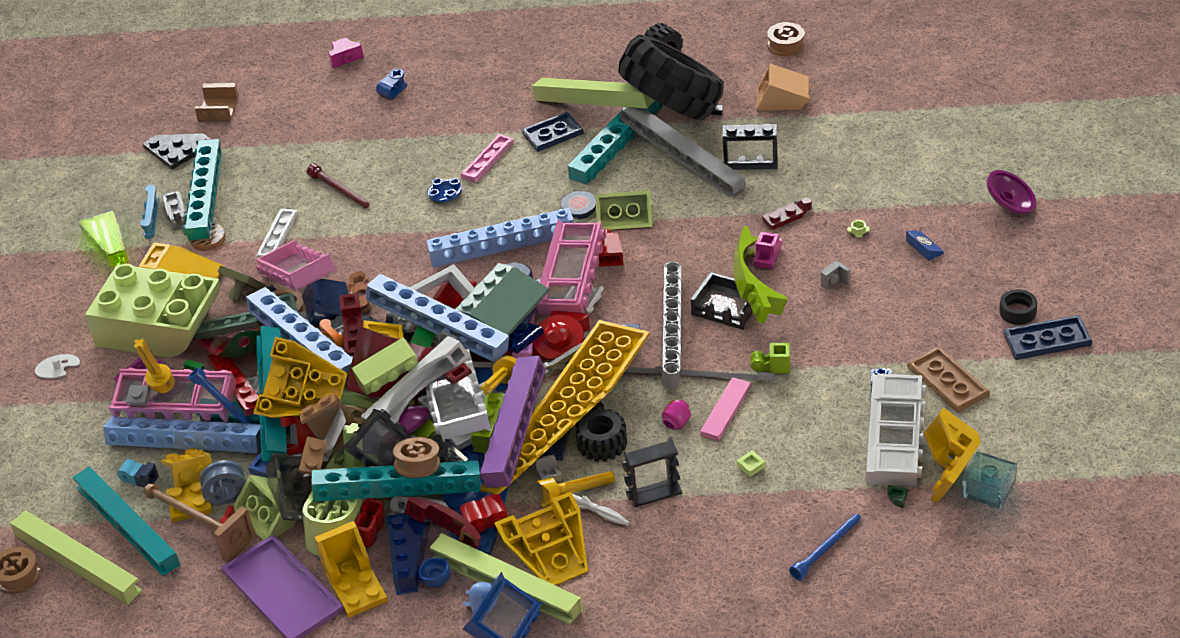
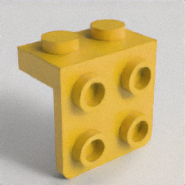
(187, 466)

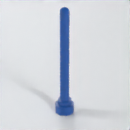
(198, 377)
(800, 569)

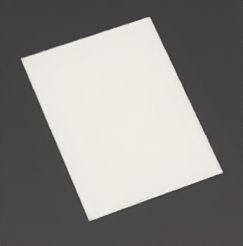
(334, 431)

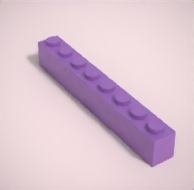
(512, 422)

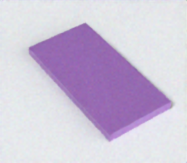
(282, 588)

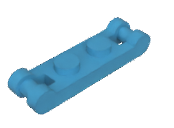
(149, 220)

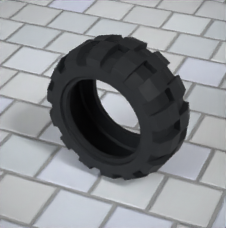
(670, 77)

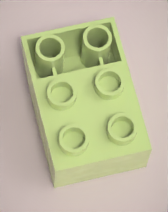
(150, 306)

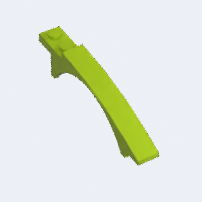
(759, 296)

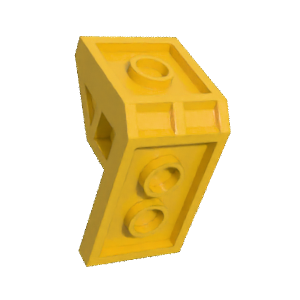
(954, 438)
(349, 569)

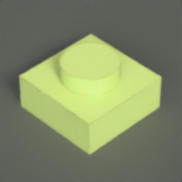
(751, 463)

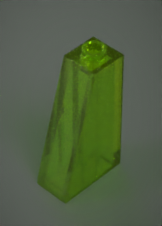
(105, 237)

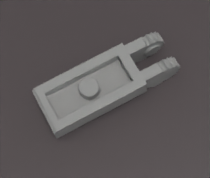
(174, 208)

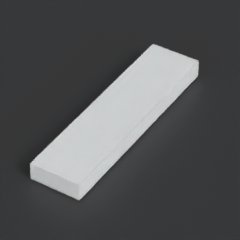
(278, 231)

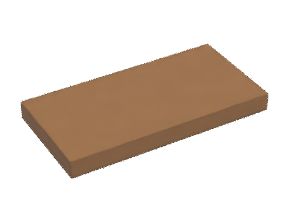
(948, 379)

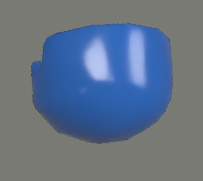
(434, 572)

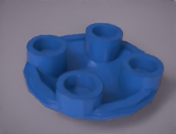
(444, 189)

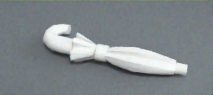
(604, 512)

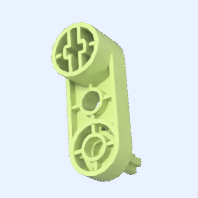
(328, 515)

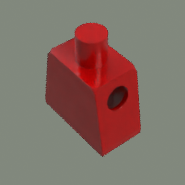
(612, 251)

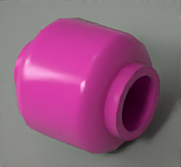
(676, 414)

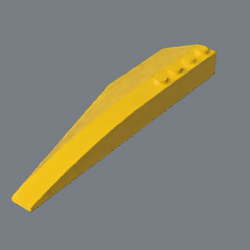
(578, 389)

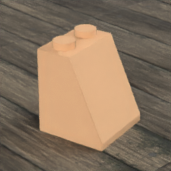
(782, 90)

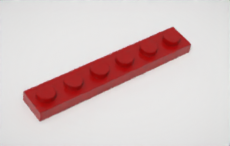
(243, 393)

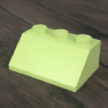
(624, 210)
(385, 366)
(262, 508)

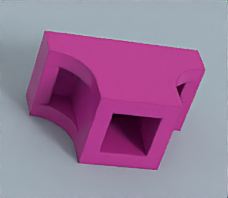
(345, 52)
(767, 250)

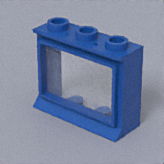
(503, 612)

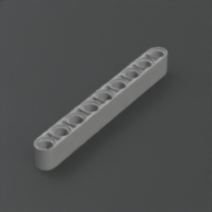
(683, 150)
(671, 325)

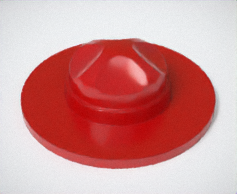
(559, 336)

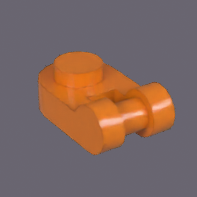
(329, 332)

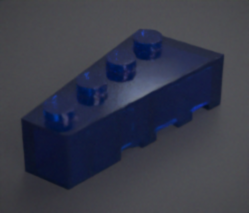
(407, 550)

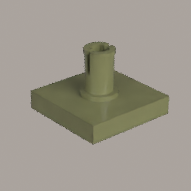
(241, 281)

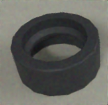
(1014, 316)

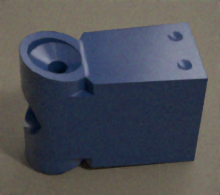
(323, 300)

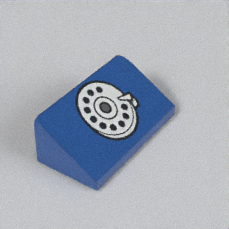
(923, 244)

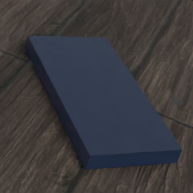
(1047, 337)

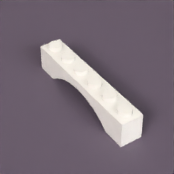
(439, 361)

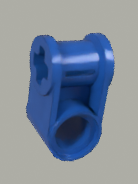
(392, 84)

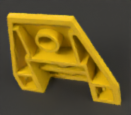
(548, 540)

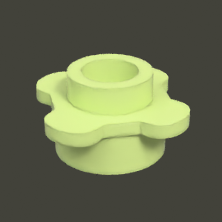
(858, 228)

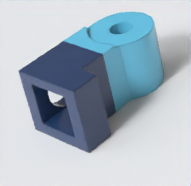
(138, 473)

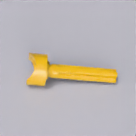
(157, 374)
(501, 374)
(551, 489)

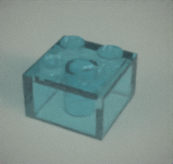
(989, 480)

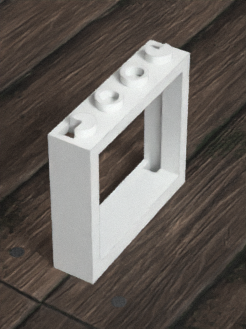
(449, 275)

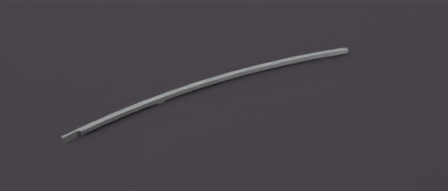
(658, 370)

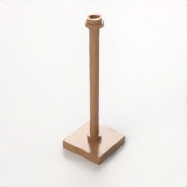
(230, 536)

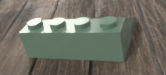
(503, 298)

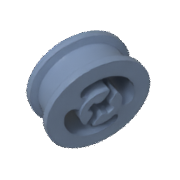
(222, 482)

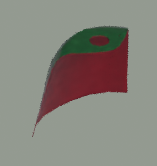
(232, 345)
(367, 345)

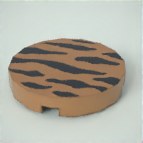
(217, 237)

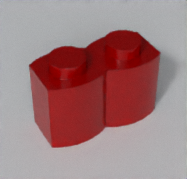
(485, 512)
(370, 521)

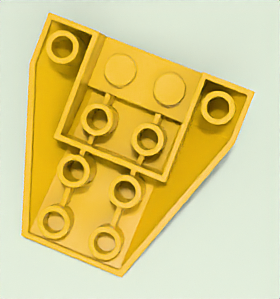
(179, 260)
(297, 380)

